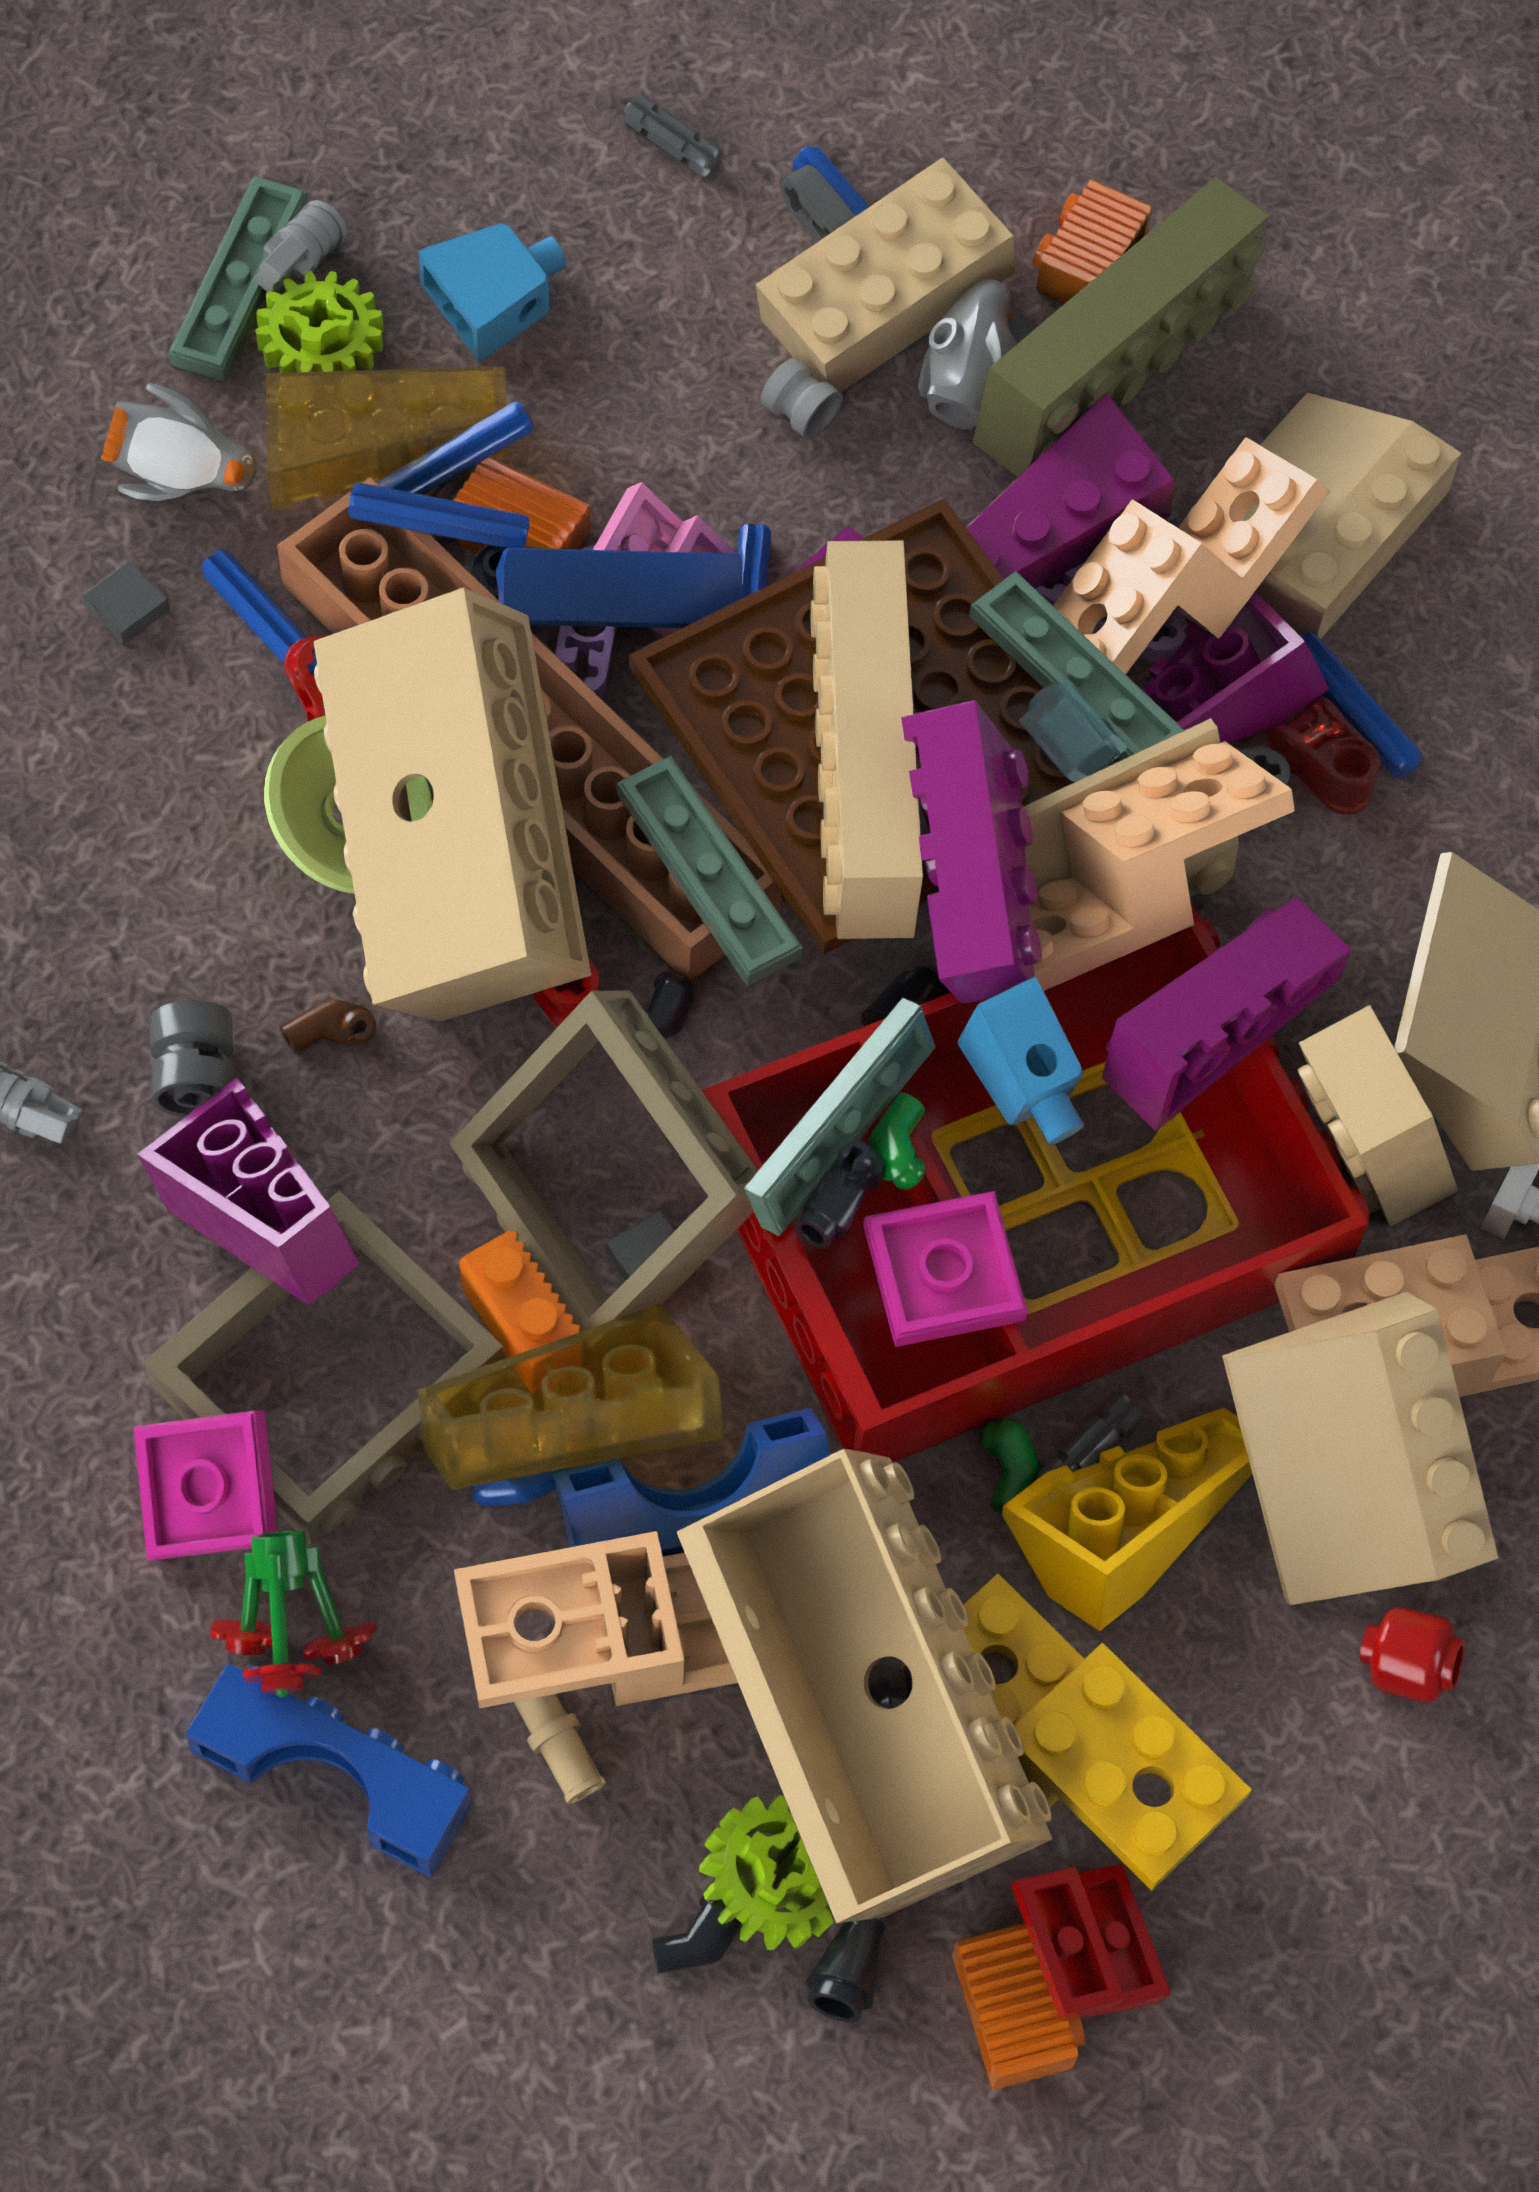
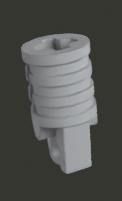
(301, 244)
(33, 1108)

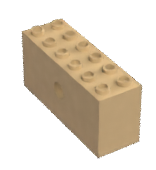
(483, 886)
(806, 1599)

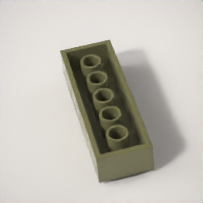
(1123, 325)

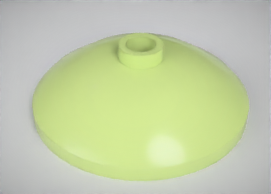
(302, 801)

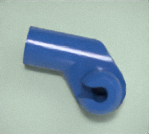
(515, 1490)

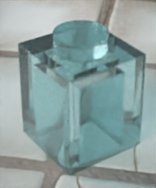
(1072, 730)

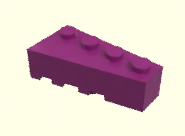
(1072, 497)
(975, 850)
(1221, 1011)
(247, 1193)

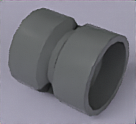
(191, 1054)

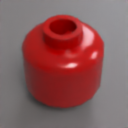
(1413, 1654)

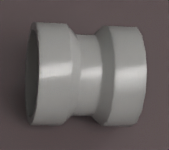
(801, 398)

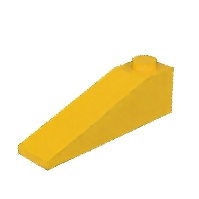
(1122, 1522)

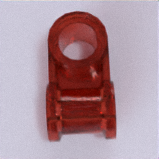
(1323, 747)

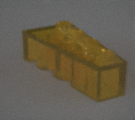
(366, 423)
(573, 1403)

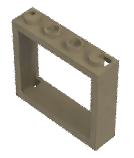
(679, 1111)
(252, 1299)

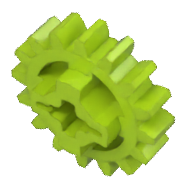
(319, 326)
(746, 1874)

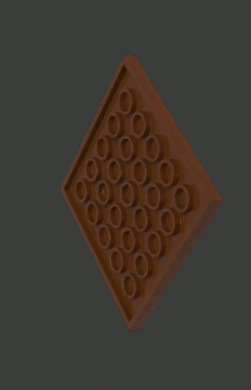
(747, 702)

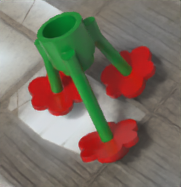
(278, 1565)

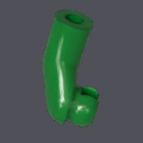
(892, 1142)
(1016, 1455)

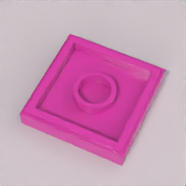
(945, 1269)
(205, 1484)

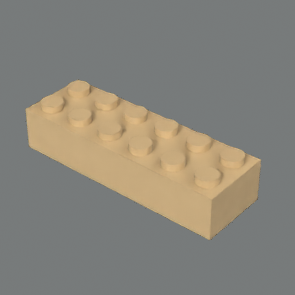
(865, 761)

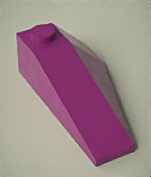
(1243, 679)

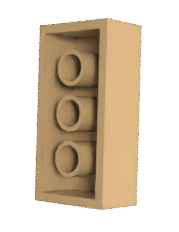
(885, 276)
(1376, 1117)

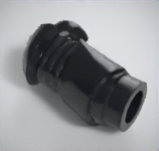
(840, 1195)

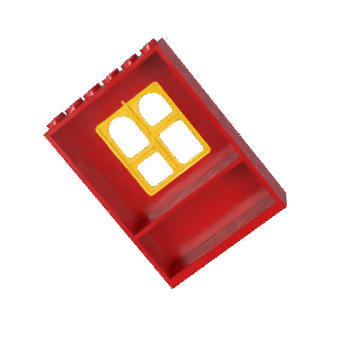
(1244, 1142)

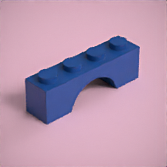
(611, 1503)
(411, 1804)

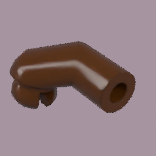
(331, 1021)

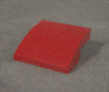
(1090, 1941)

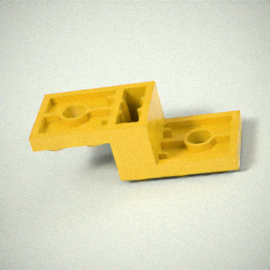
(1094, 1731)

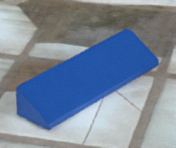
(617, 586)

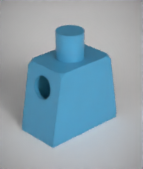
(490, 284)
(1025, 1059)

